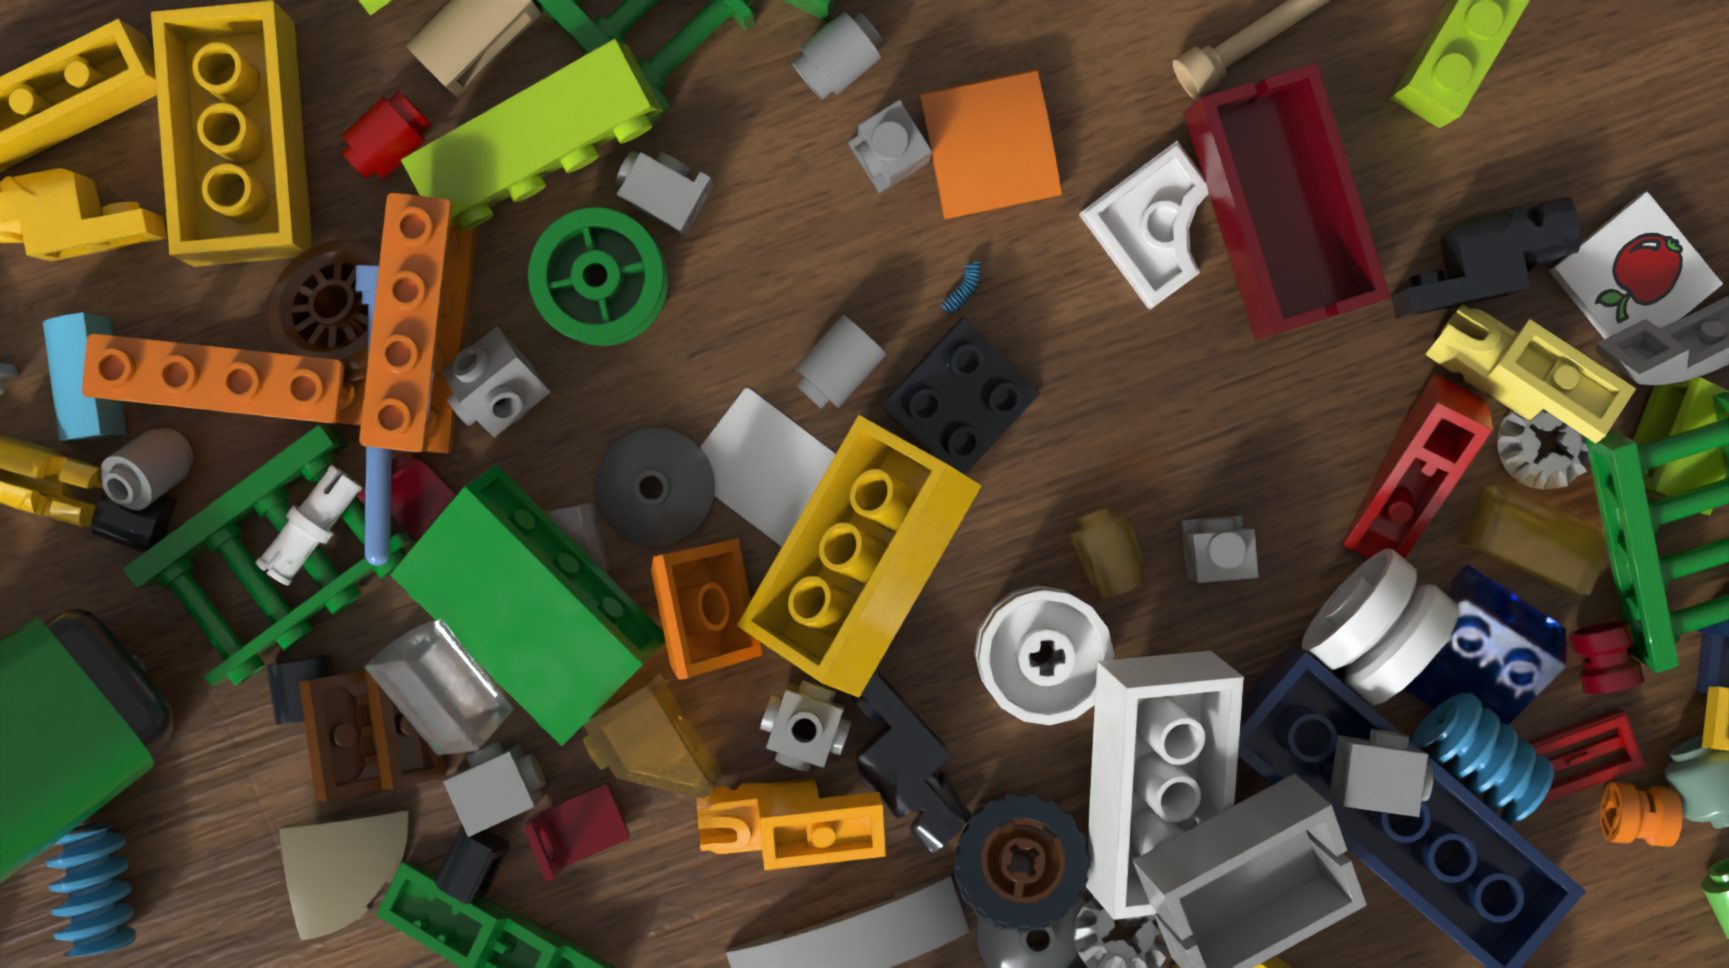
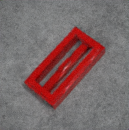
(1599, 774)

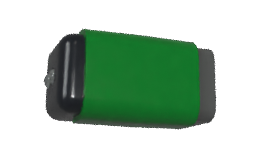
(72, 729)

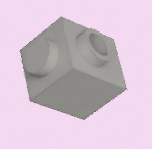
(1381, 774)
(495, 786)

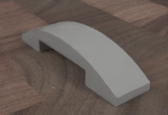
(1674, 353)
(867, 938)

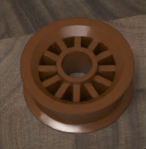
(308, 302)

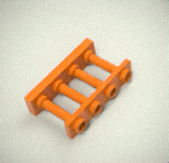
(417, 325)
(221, 379)

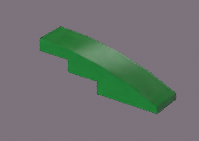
(476, 932)

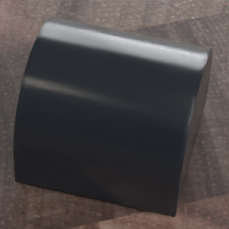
(130, 527)
(284, 685)
(471, 865)

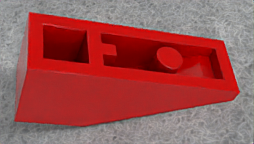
(1420, 468)

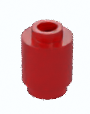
(385, 135)

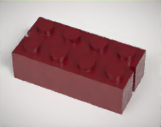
(1286, 201)

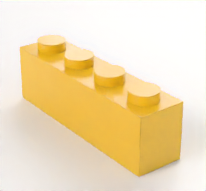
(73, 90)

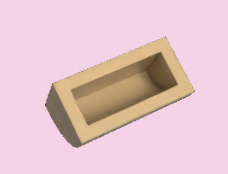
(469, 38)

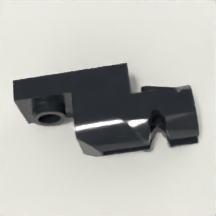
(1491, 256)
(903, 766)

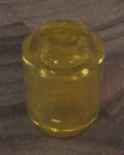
(1109, 552)

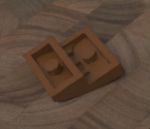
(361, 738)

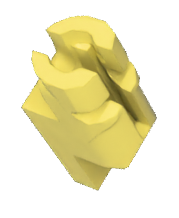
(1531, 371)

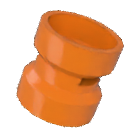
(1640, 814)

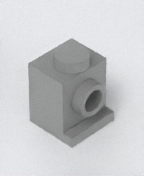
(890, 147)
(663, 190)
(1219, 549)

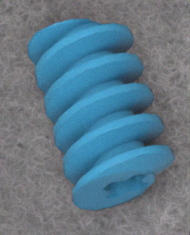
(1488, 753)
(93, 890)

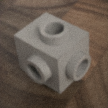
(493, 383)
(812, 702)

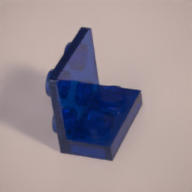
(1496, 650)

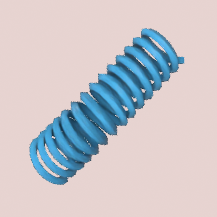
(971, 277)

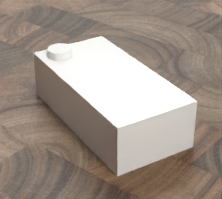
(1158, 763)

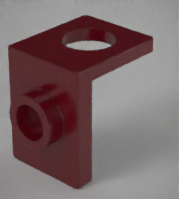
(416, 494)
(575, 829)

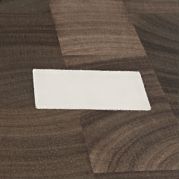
(765, 465)

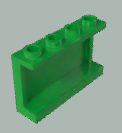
(528, 604)

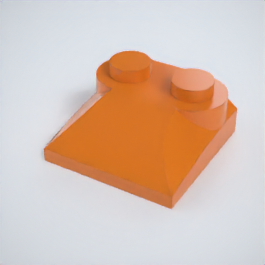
(700, 604)

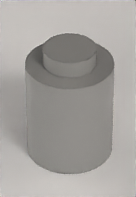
(838, 363)

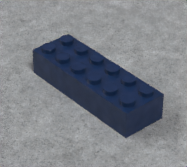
(1450, 862)

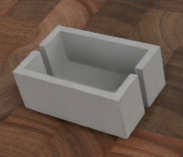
(1251, 879)

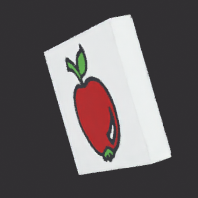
(1635, 270)

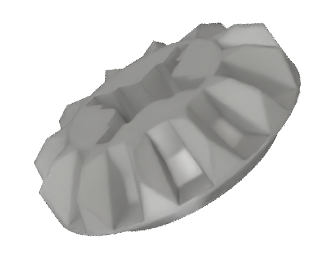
(1519, 448)
(1094, 927)

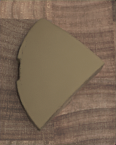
(341, 866)

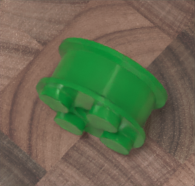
(573, 251)

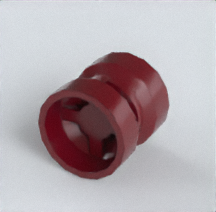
(1607, 661)

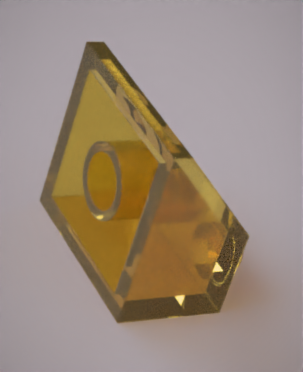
(651, 742)

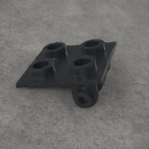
(960, 397)

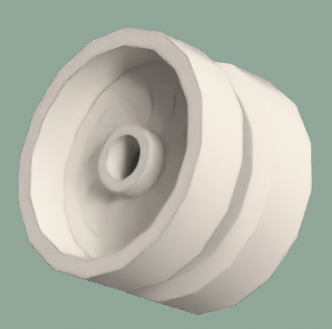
(1381, 627)
(1047, 690)

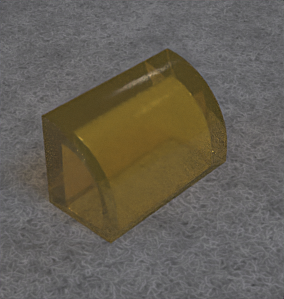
(1536, 539)

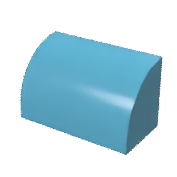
(78, 416)

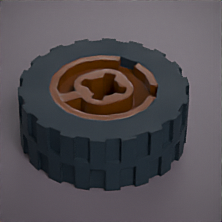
(1021, 863)

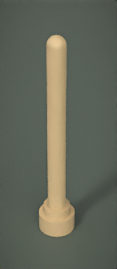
(1203, 68)

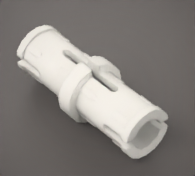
(309, 525)

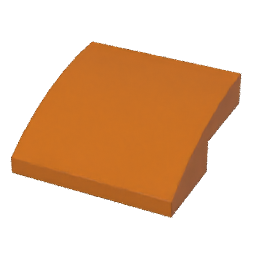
(990, 143)

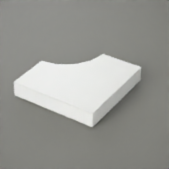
(1148, 223)

